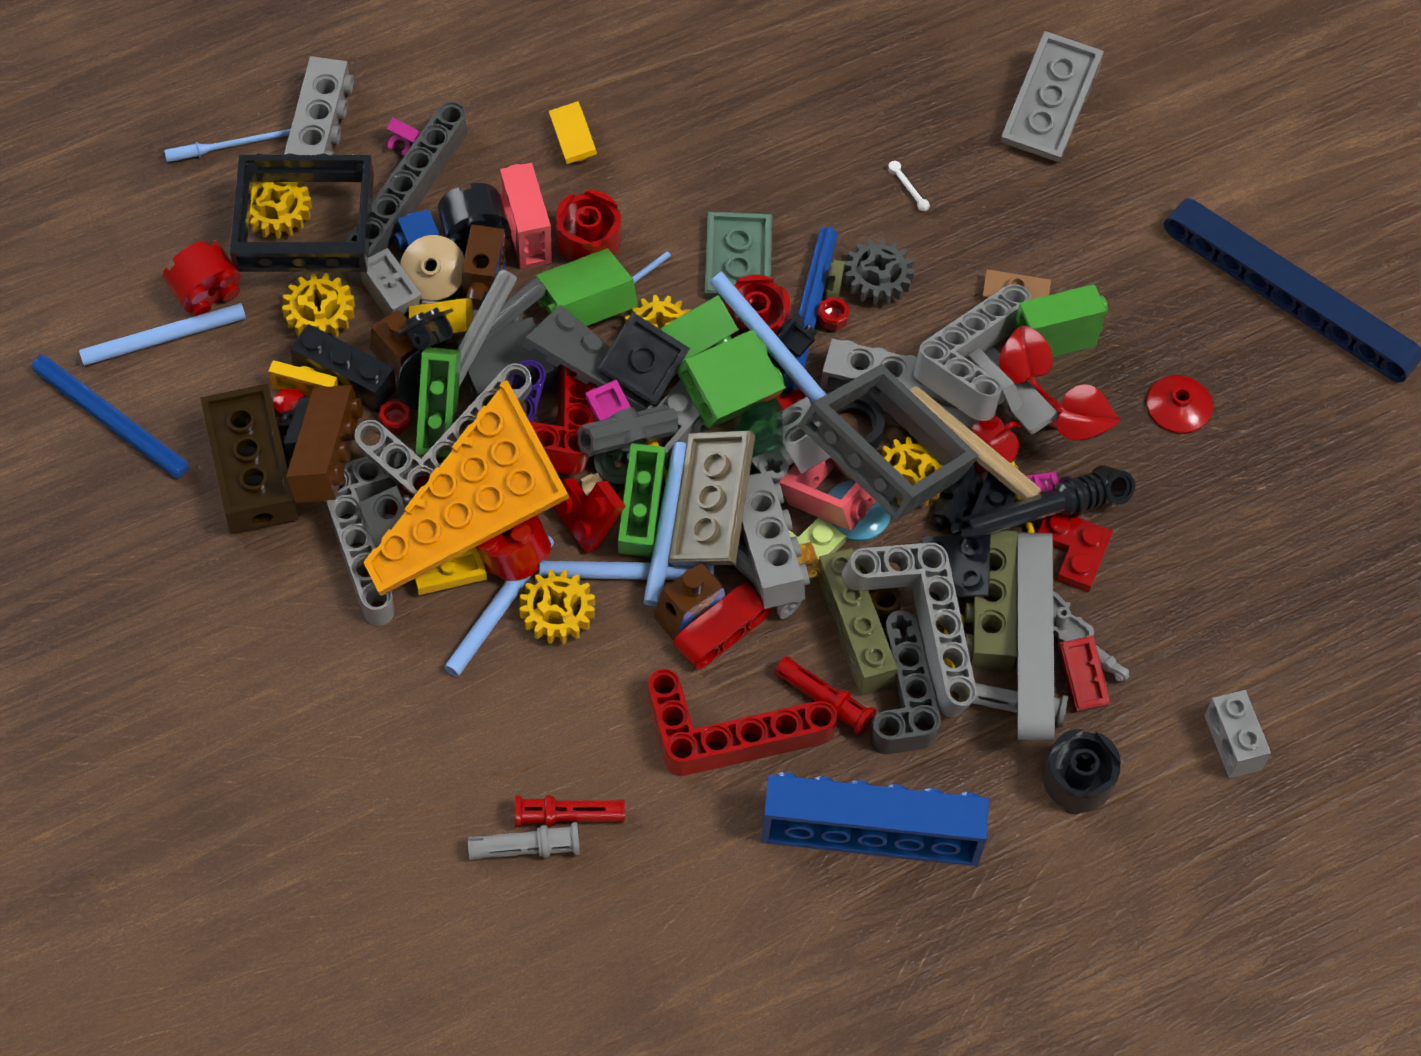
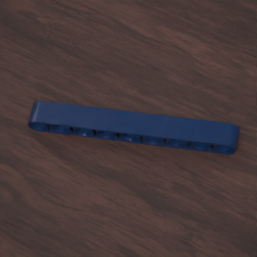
(1294, 290)

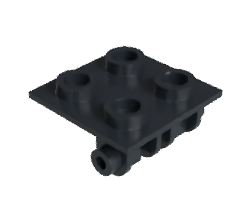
(968, 563)

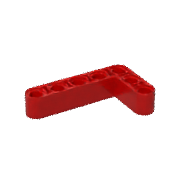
(573, 412)
(730, 733)

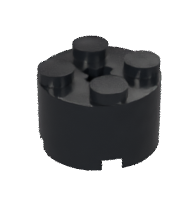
(472, 206)
(1065, 768)

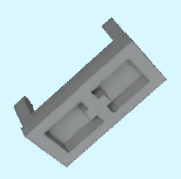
(389, 284)

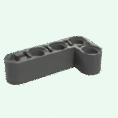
(908, 679)

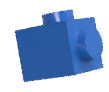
(414, 227)

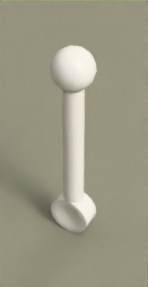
(895, 169)

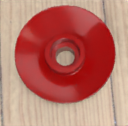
(1179, 415)

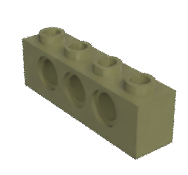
(857, 626)
(997, 649)

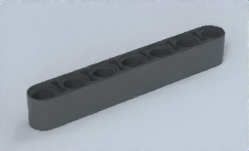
(415, 176)

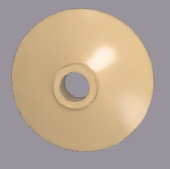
(448, 274)

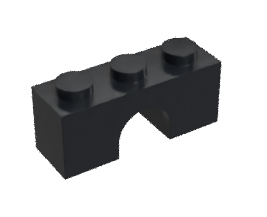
(370, 377)

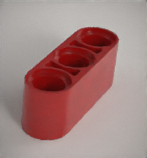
(721, 626)

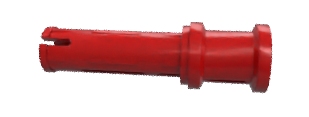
(847, 708)
(549, 811)

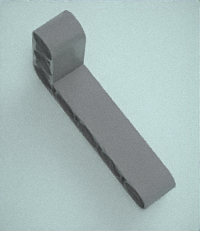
(945, 361)
(416, 466)
(356, 530)
(929, 611)

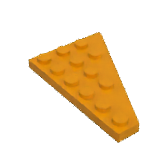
(479, 491)

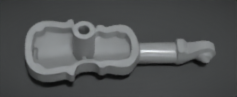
(1070, 627)

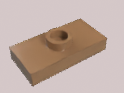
(997, 280)

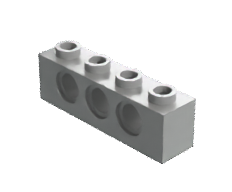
(320, 107)
(846, 355)
(766, 520)

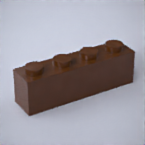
(324, 444)

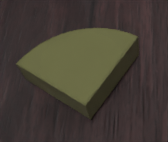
(835, 279)

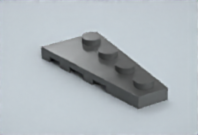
(576, 347)

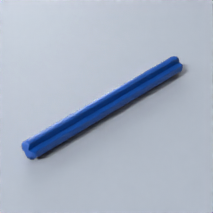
(814, 289)
(110, 416)

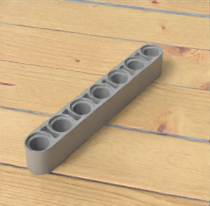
(1035, 637)

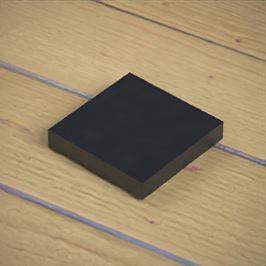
(643, 359)

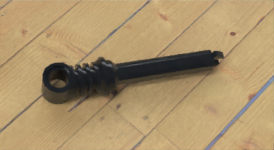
(1068, 497)

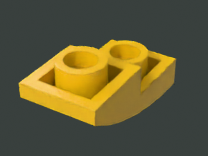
(572, 132)

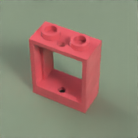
(526, 215)
(802, 494)

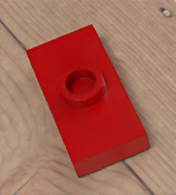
(1083, 673)

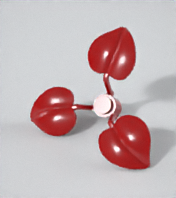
(1080, 416)

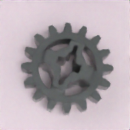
(877, 270)

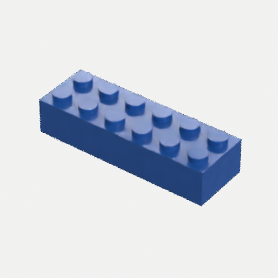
(875, 819)

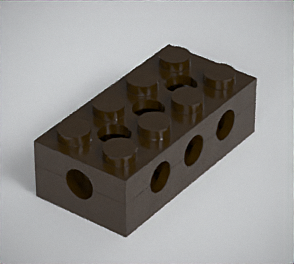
(249, 458)

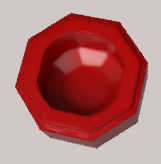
(833, 314)
(286, 400)
(395, 416)

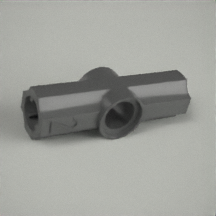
(627, 428)

